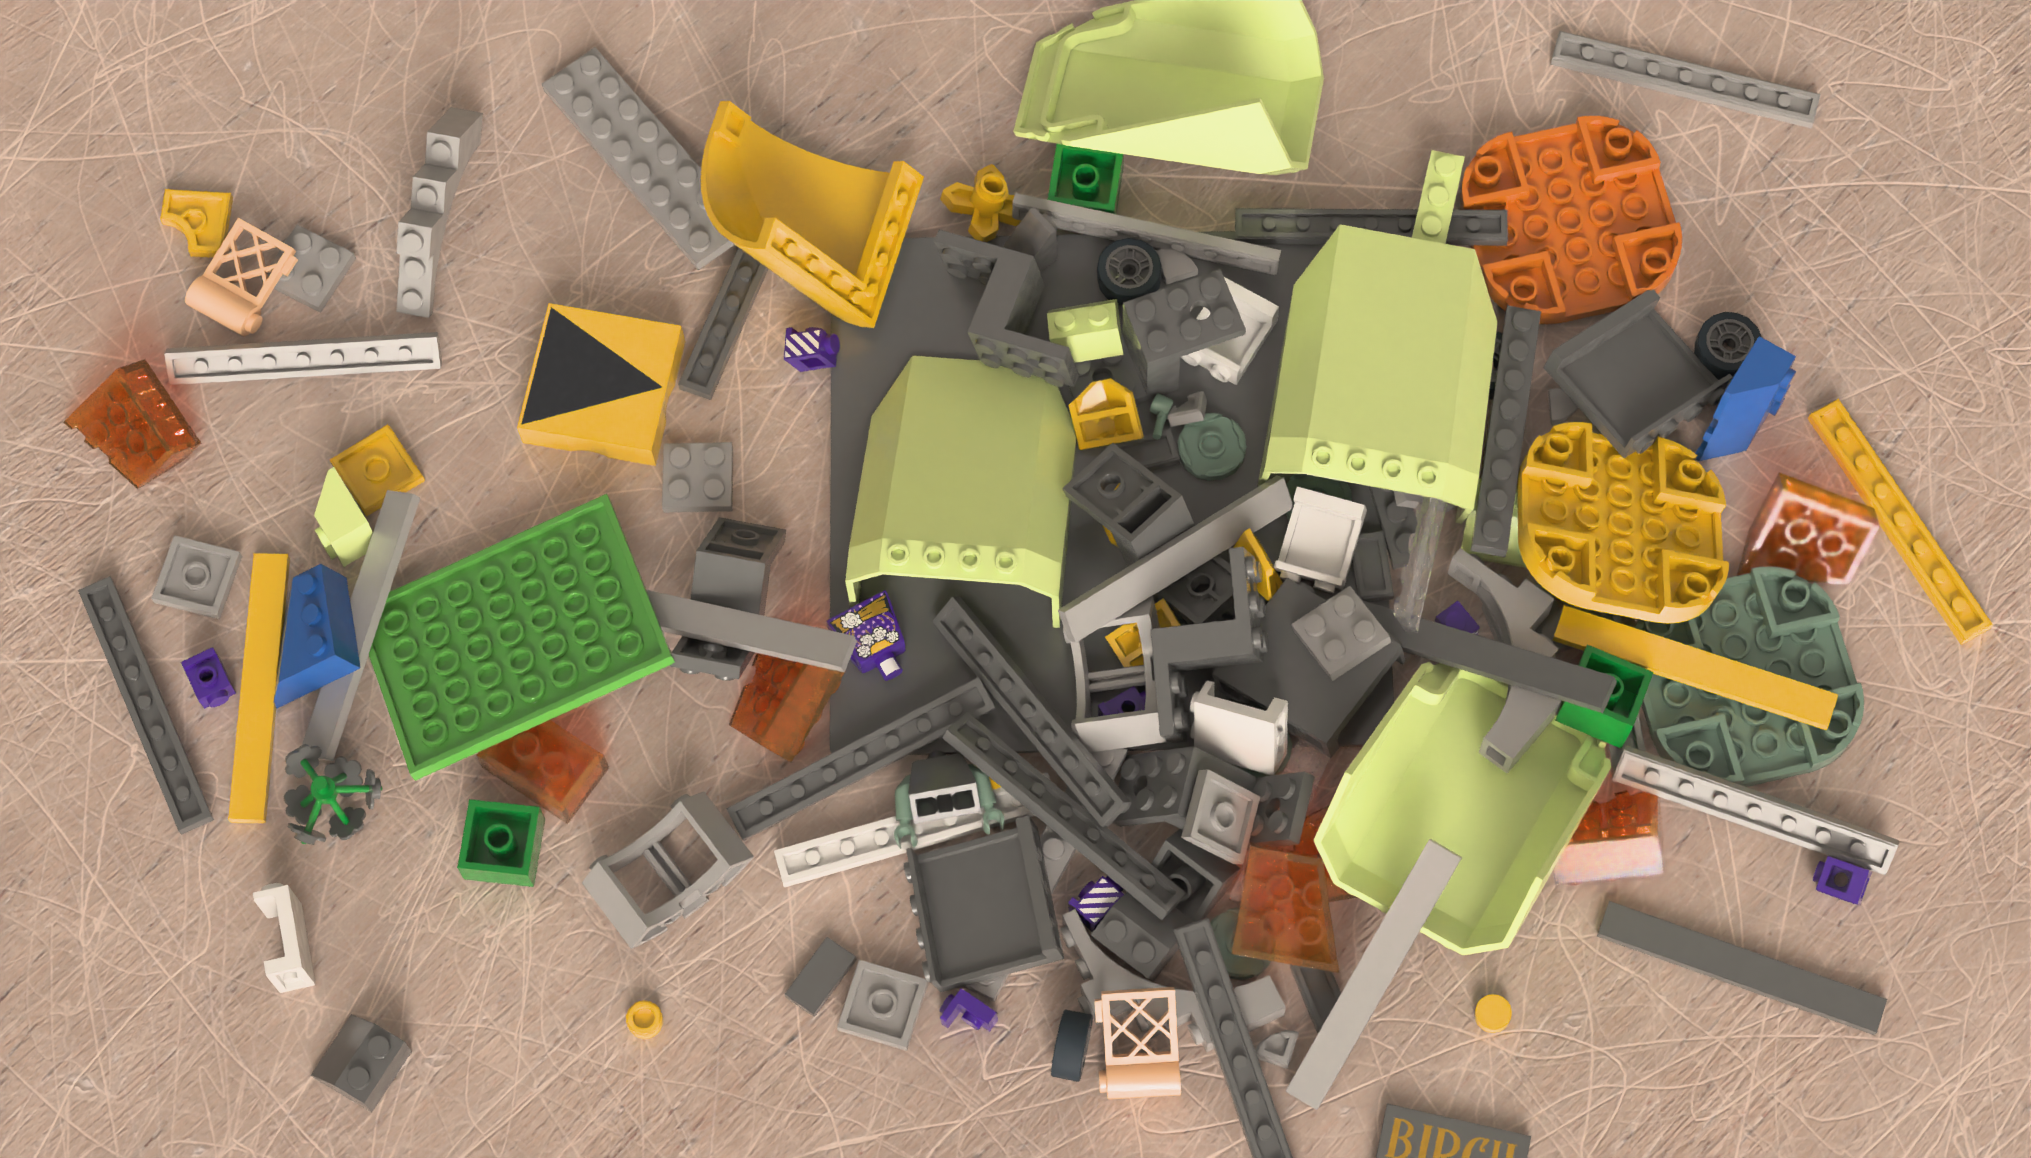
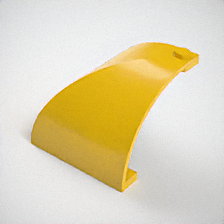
(806, 216)

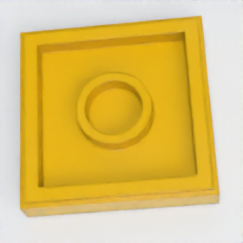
(376, 466)

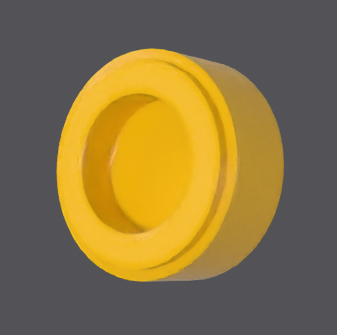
(1493, 1013)
(644, 1019)

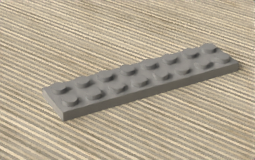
(638, 152)

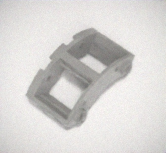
(1127, 728)
(619, 905)

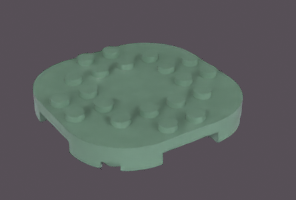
(1776, 626)

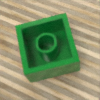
(1086, 178)
(1624, 703)
(501, 843)

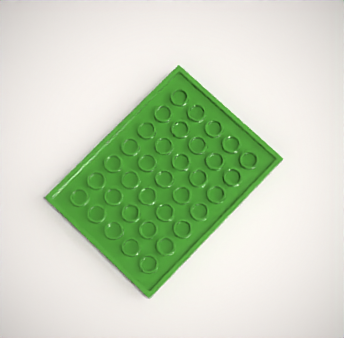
(515, 637)

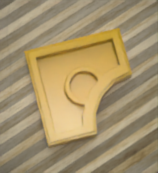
(200, 216)

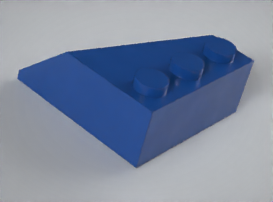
(1748, 400)
(316, 635)

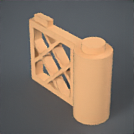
(227, 302)
(1139, 1073)

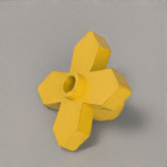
(985, 201)

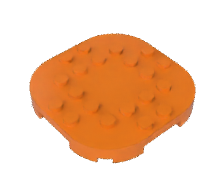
(1581, 218)

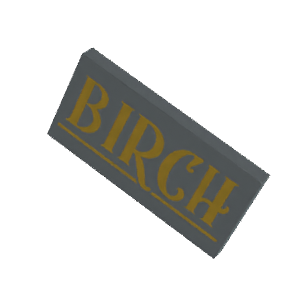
(1427, 1135)

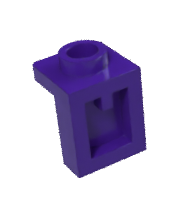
(974, 1011)

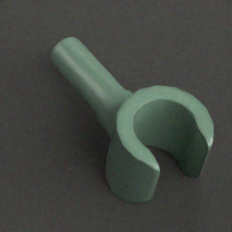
(1160, 406)

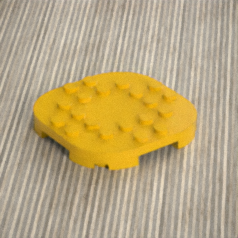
(1619, 530)

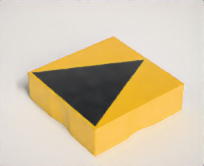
(601, 384)

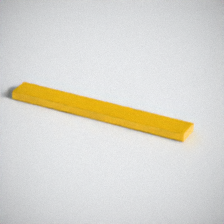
(1900, 522)
(1698, 667)
(257, 690)

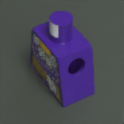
(876, 635)

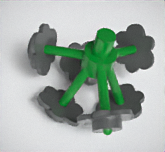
(339, 778)

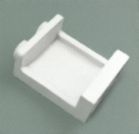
(1231, 358)
(1320, 539)
(1240, 732)
(296, 967)

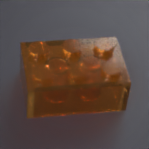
(547, 767)

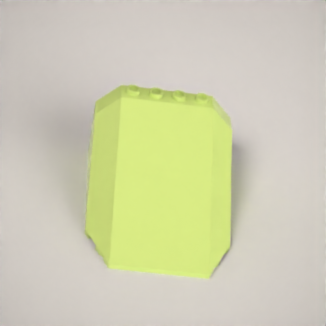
(1182, 84)
(1386, 368)
(965, 480)
(1428, 781)

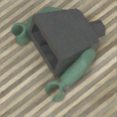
(943, 789)

